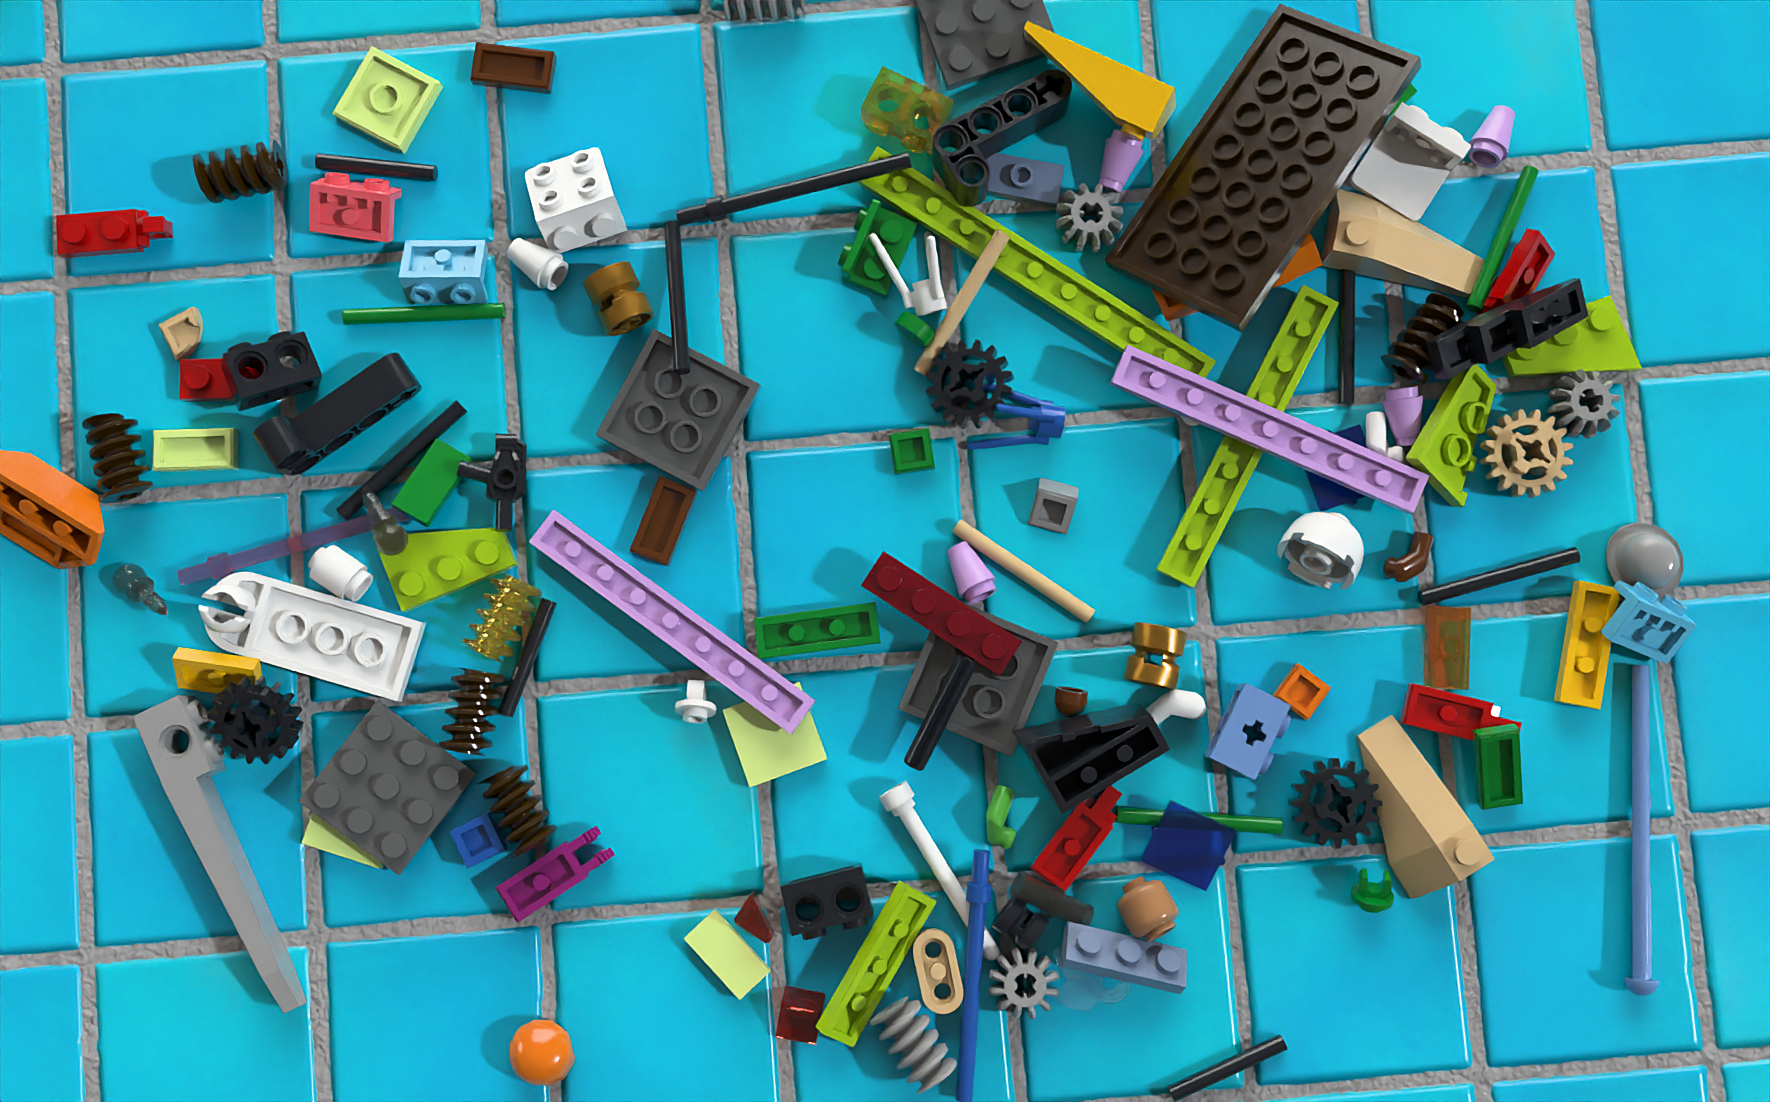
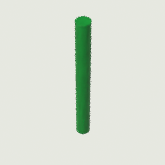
(1502, 239)
(424, 313)
(1240, 823)

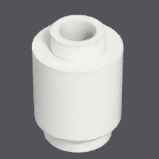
(340, 573)

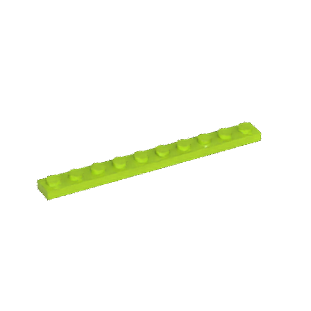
(1032, 269)

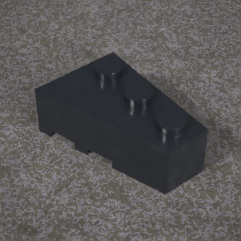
(1090, 751)

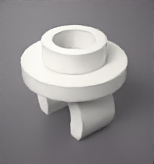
(695, 708)

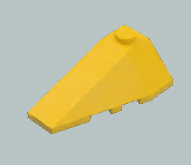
(1123, 93)

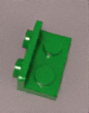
(861, 262)

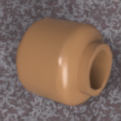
(1147, 909)

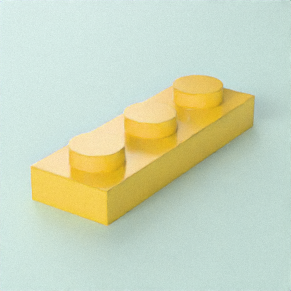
(1584, 646)

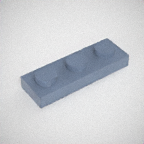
(1124, 957)

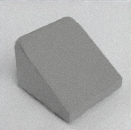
(1053, 505)

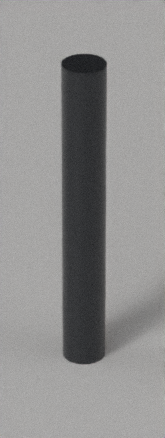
(376, 167)
(527, 657)
(1227, 1068)

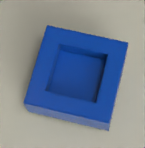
(478, 840)

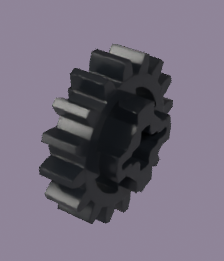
(956, 391)
(255, 720)
(1343, 819)

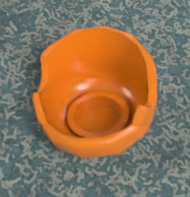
(541, 1053)

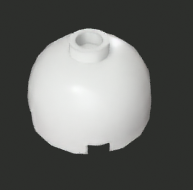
(1323, 549)

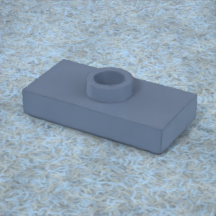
(1025, 179)

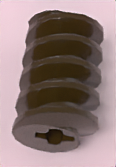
(241, 174)
(1410, 351)
(116, 457)
(471, 711)
(518, 809)

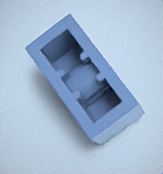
(1228, 743)

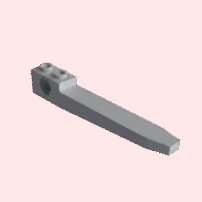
(203, 815)

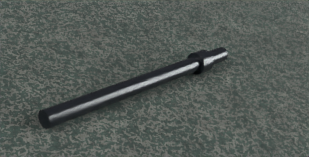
(718, 208)

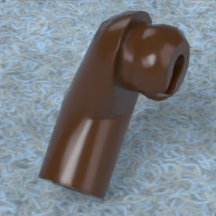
(1411, 563)

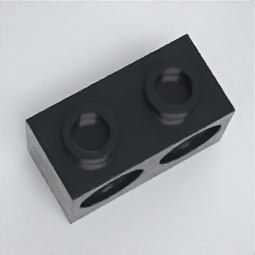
(275, 379)
(824, 890)

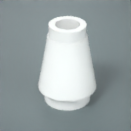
(538, 263)

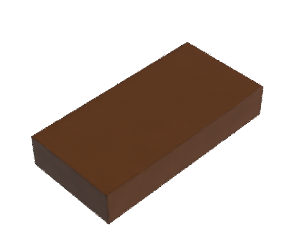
(513, 68)
(663, 521)

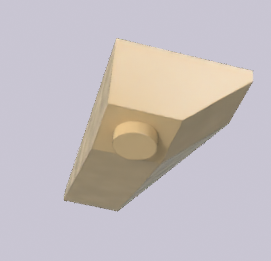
(1390, 247)
(1422, 825)

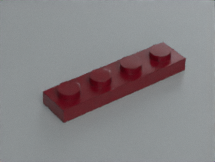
(941, 613)

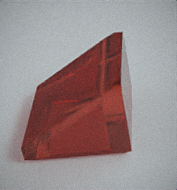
(754, 920)
(799, 1015)

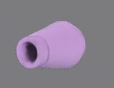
(1493, 138)
(1119, 160)
(1404, 413)
(970, 574)

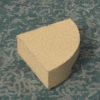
(183, 332)

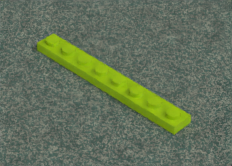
(1235, 460)

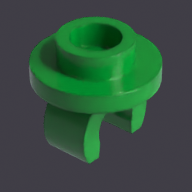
(1373, 896)

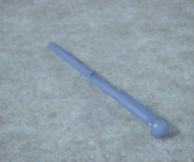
(1642, 981)

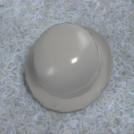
(1645, 556)

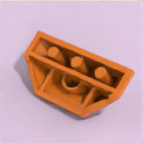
(48, 512)

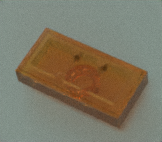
(1447, 647)

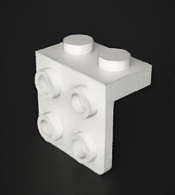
(1409, 161)
(574, 201)

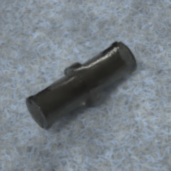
(1051, 900)

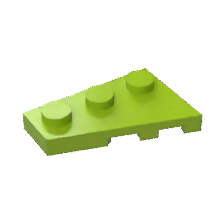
(1589, 345)
(1450, 434)
(445, 563)

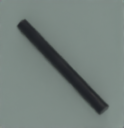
(677, 298)
(1346, 337)
(403, 458)
(1499, 576)

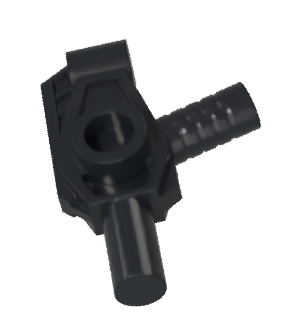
(504, 479)

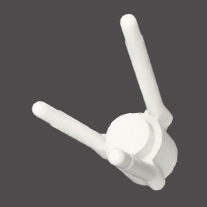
(928, 293)

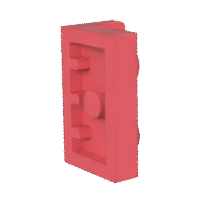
(353, 207)

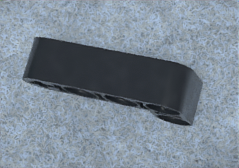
(1043, 102)
(338, 417)

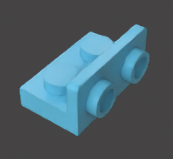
(444, 271)
(1648, 622)

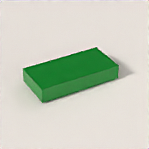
(430, 483)
(1498, 766)

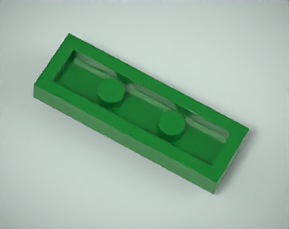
(816, 630)

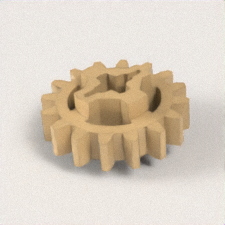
(1544, 452)

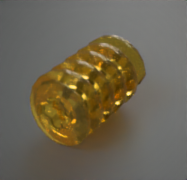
(502, 617)

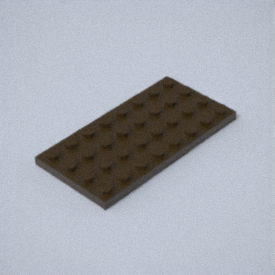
(1262, 165)

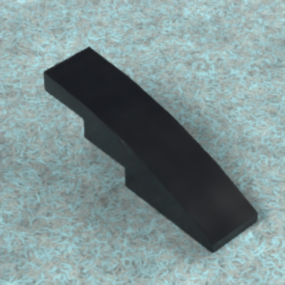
(1506, 328)

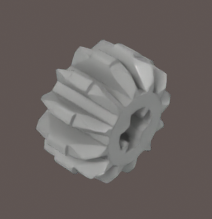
(1091, 231)
(1583, 418)
(1009, 985)

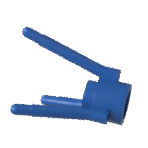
(1043, 417)

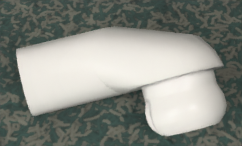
(1377, 440)
(1177, 703)

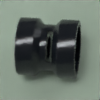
(1012, 916)

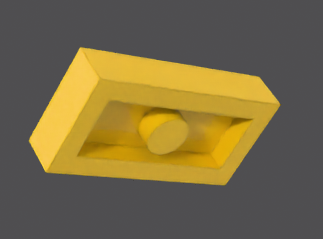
(212, 670)

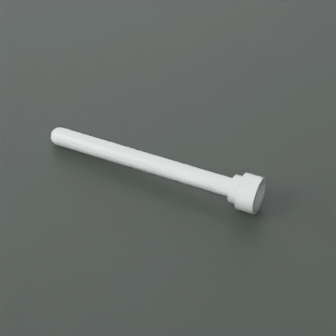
(900, 803)

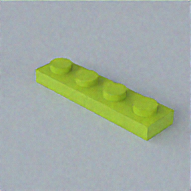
(875, 964)

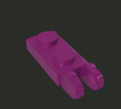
(550, 876)

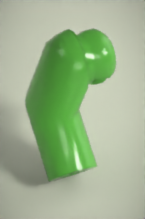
(996, 816)

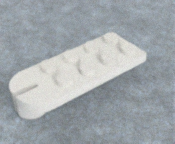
(314, 633)

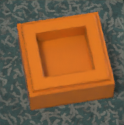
(1302, 691)

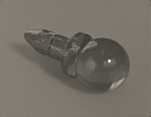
(389, 536)
(133, 582)

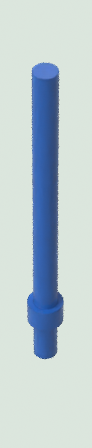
(978, 894)

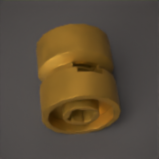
(616, 293)
(1160, 642)

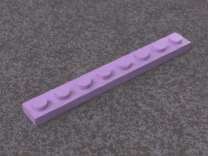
(1269, 430)
(673, 622)

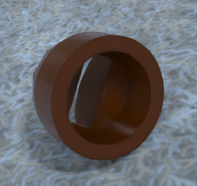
(1070, 700)

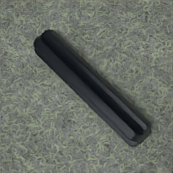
(939, 713)

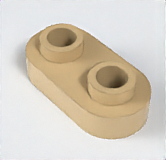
(937, 970)

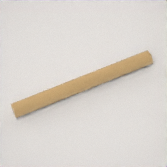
(962, 301)
(1023, 571)

